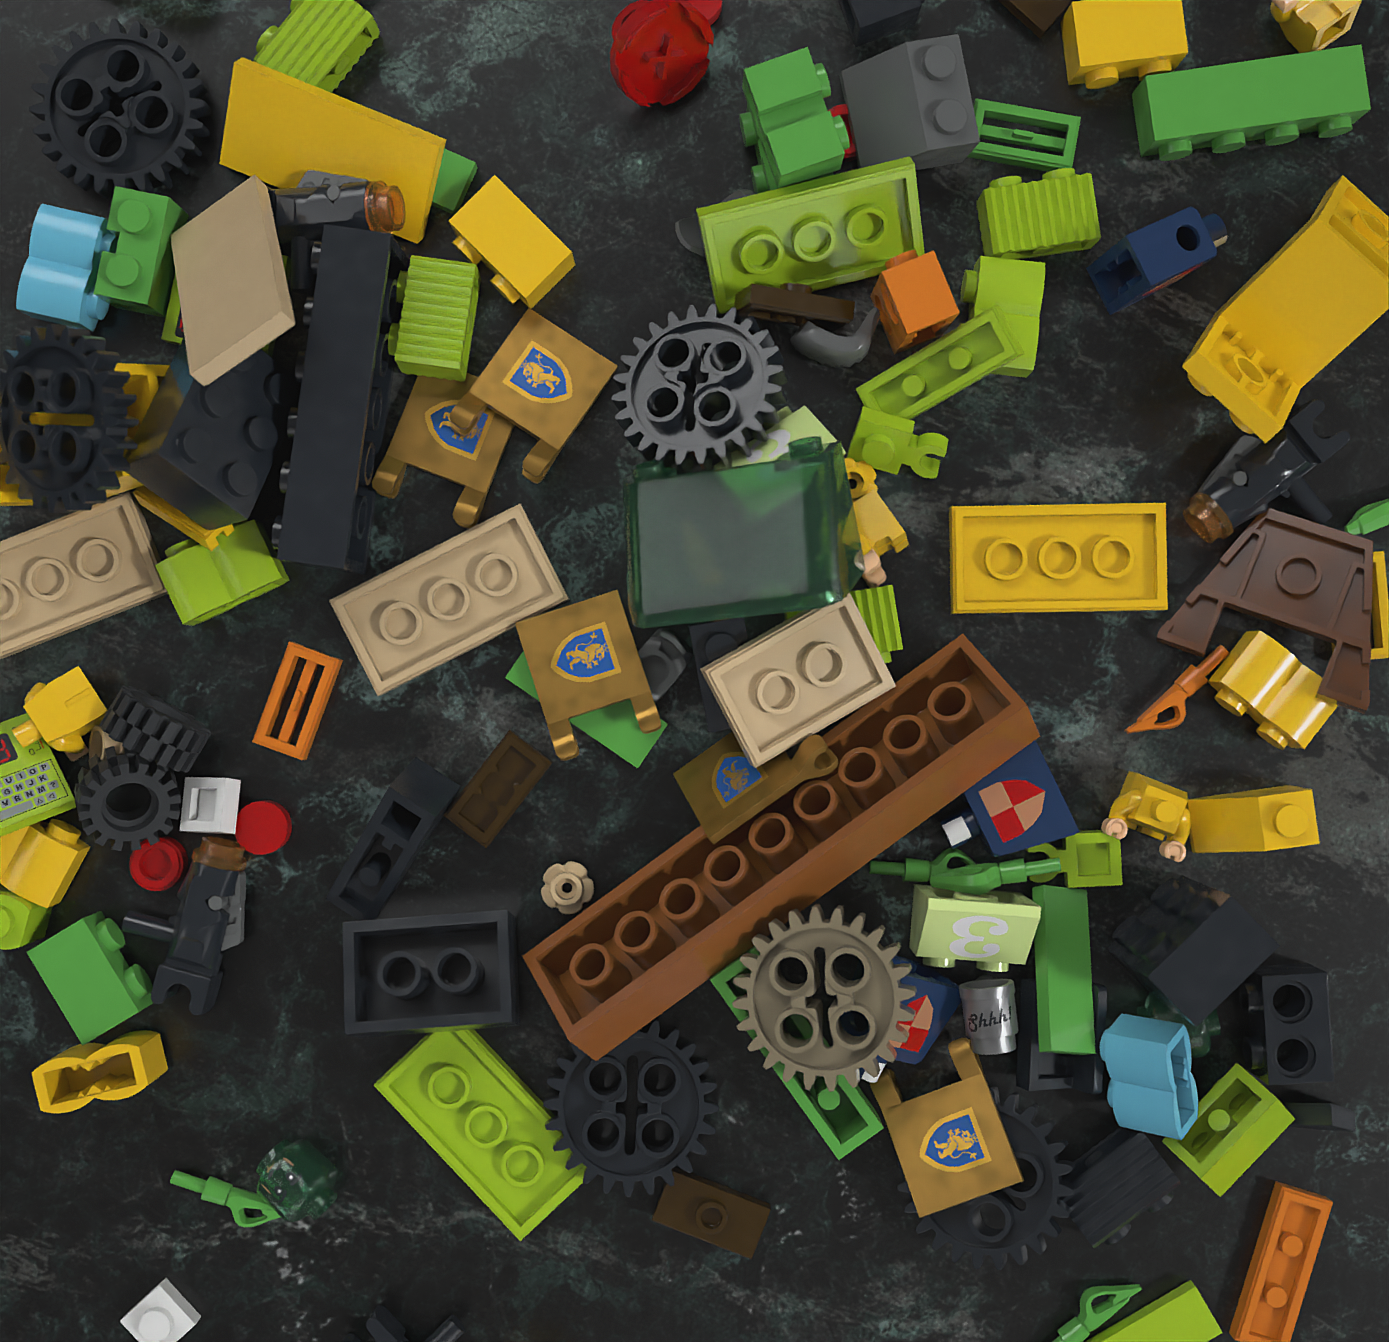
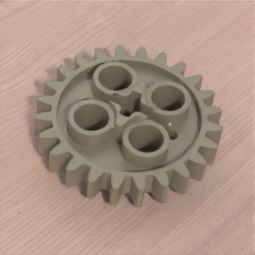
(874, 995)

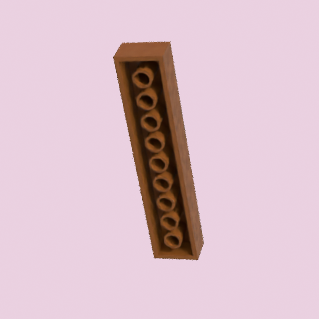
(708, 900)

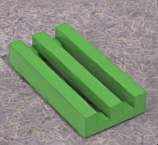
(1027, 116)

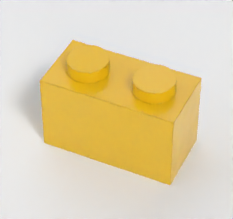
(1122, 40)
(511, 243)

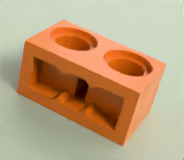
(913, 300)

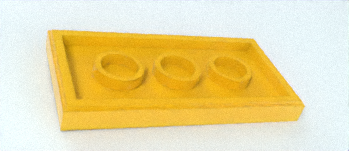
(290, 127)
(1058, 558)

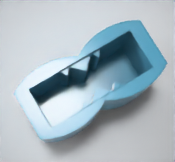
(64, 268)
(1150, 1075)

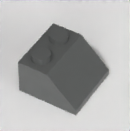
(911, 105)

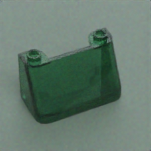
(740, 537)

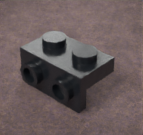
(1057, 1070)

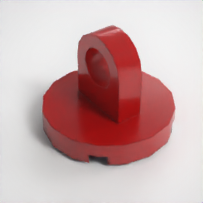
(659, 50)

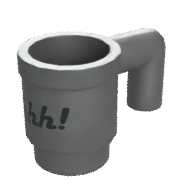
(989, 1014)

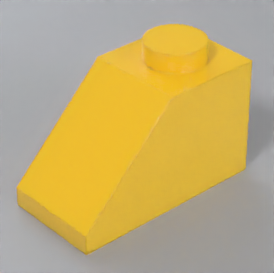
(1253, 820)

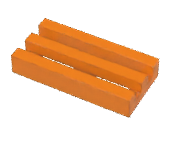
(316, 709)

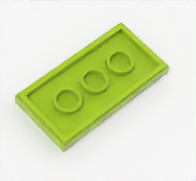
(813, 231)
(483, 1125)

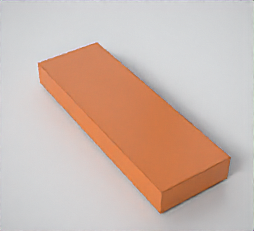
(1281, 1265)

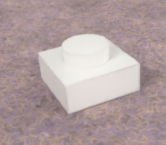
(210, 805)
(161, 1315)

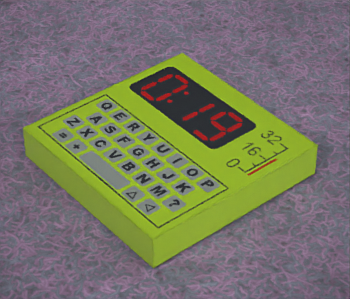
(29, 781)

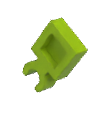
(889, 441)
(1086, 859)

